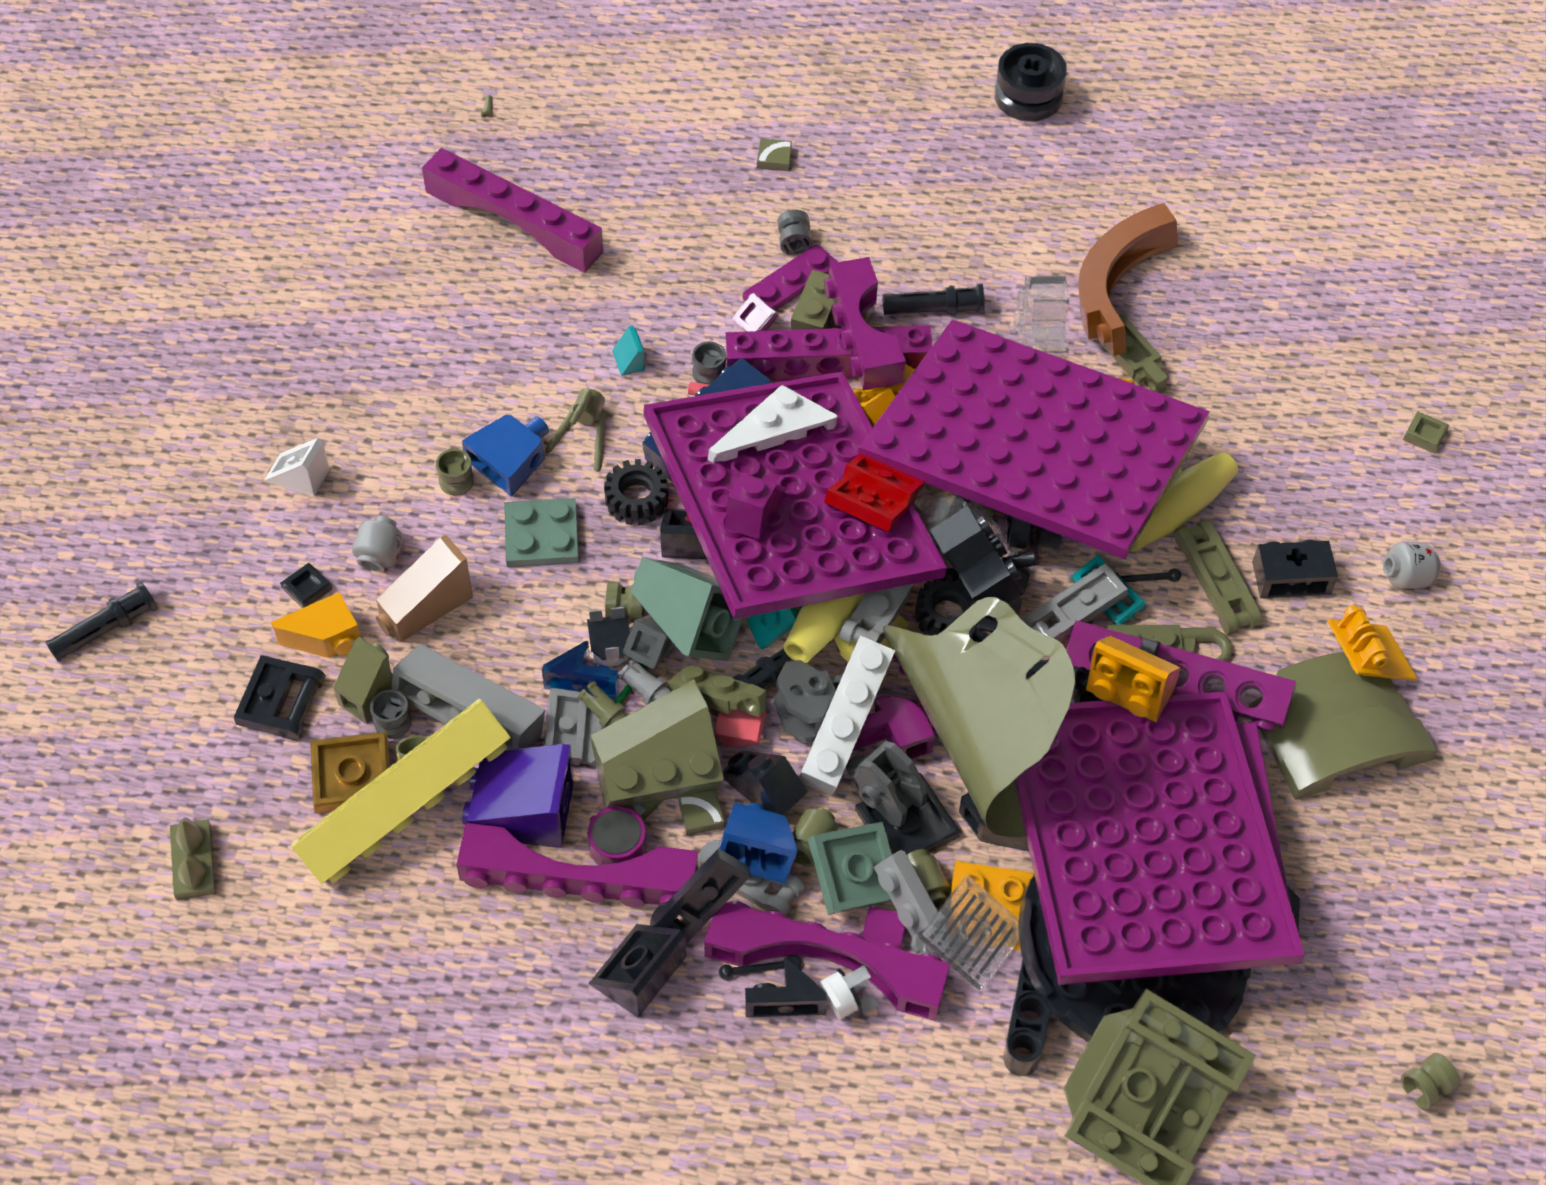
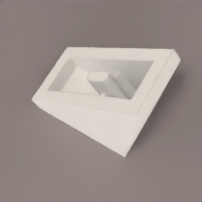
(301, 468)

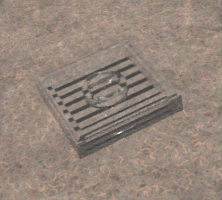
(972, 933)

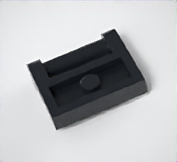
(268, 693)

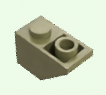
(362, 677)

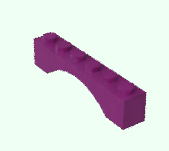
(557, 229)
(499, 859)
(748, 936)

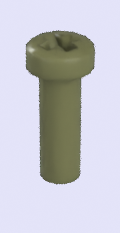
(487, 107)

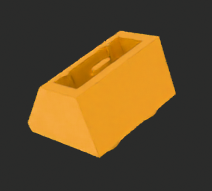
(1131, 678)

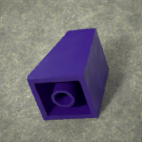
(524, 793)

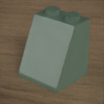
(687, 608)

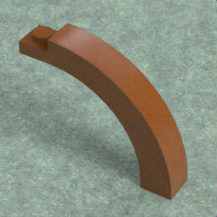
(1110, 259)

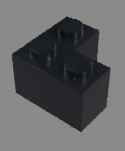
(978, 557)

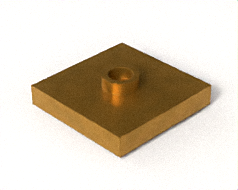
(345, 766)

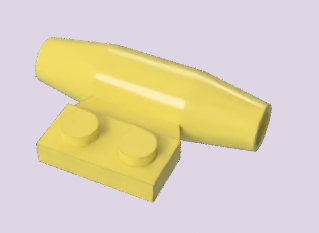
(1187, 496)
(822, 623)

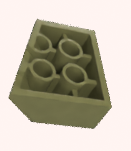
(658, 751)

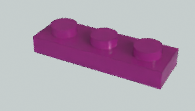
(791, 278)

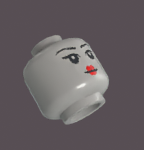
(378, 544)
(1411, 565)

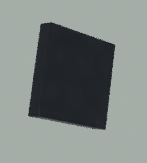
(924, 826)

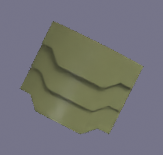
(1342, 725)
(1151, 1089)

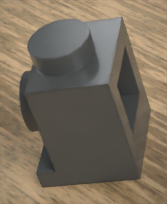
(648, 642)

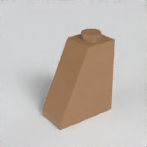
(425, 591)

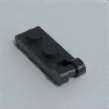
(702, 894)

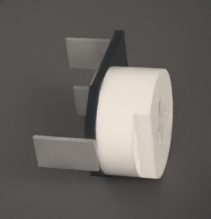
(608, 636)
(842, 994)

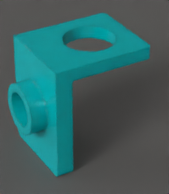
(772, 625)

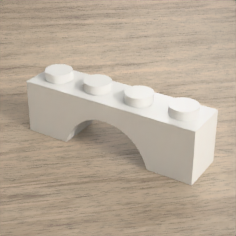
(846, 715)

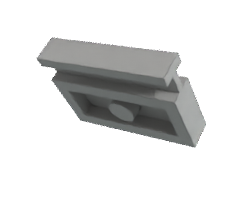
(571, 723)

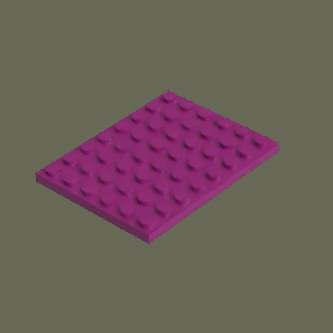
(1036, 437)
(808, 546)
(1153, 846)

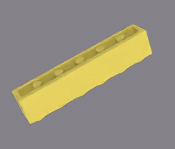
(401, 791)

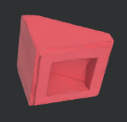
(739, 728)

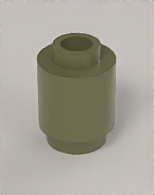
(811, 823)
(930, 876)

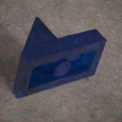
(573, 673)

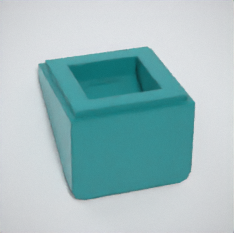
(629, 352)

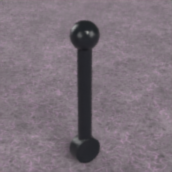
(1173, 575)
(726, 971)

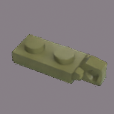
(1141, 359)
(722, 691)

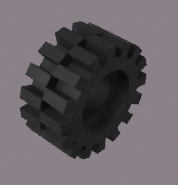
(636, 508)
(934, 594)

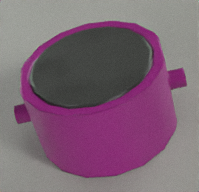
(616, 835)

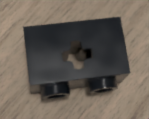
(1294, 569)

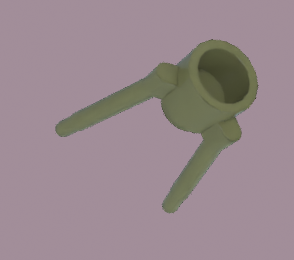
(585, 411)

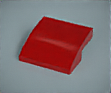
(874, 492)

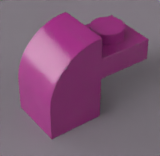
(899, 723)

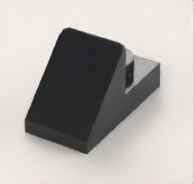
(797, 997)

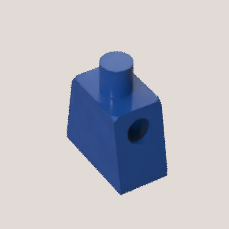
(507, 451)
(760, 841)

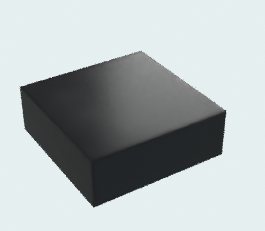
(306, 585)

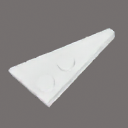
(777, 419)

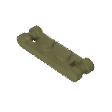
(1218, 576)

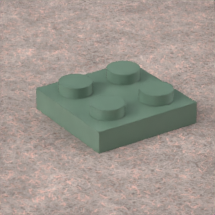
(541, 532)
(847, 864)

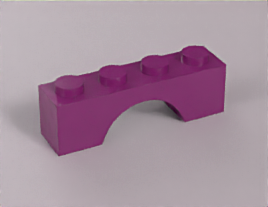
(874, 354)

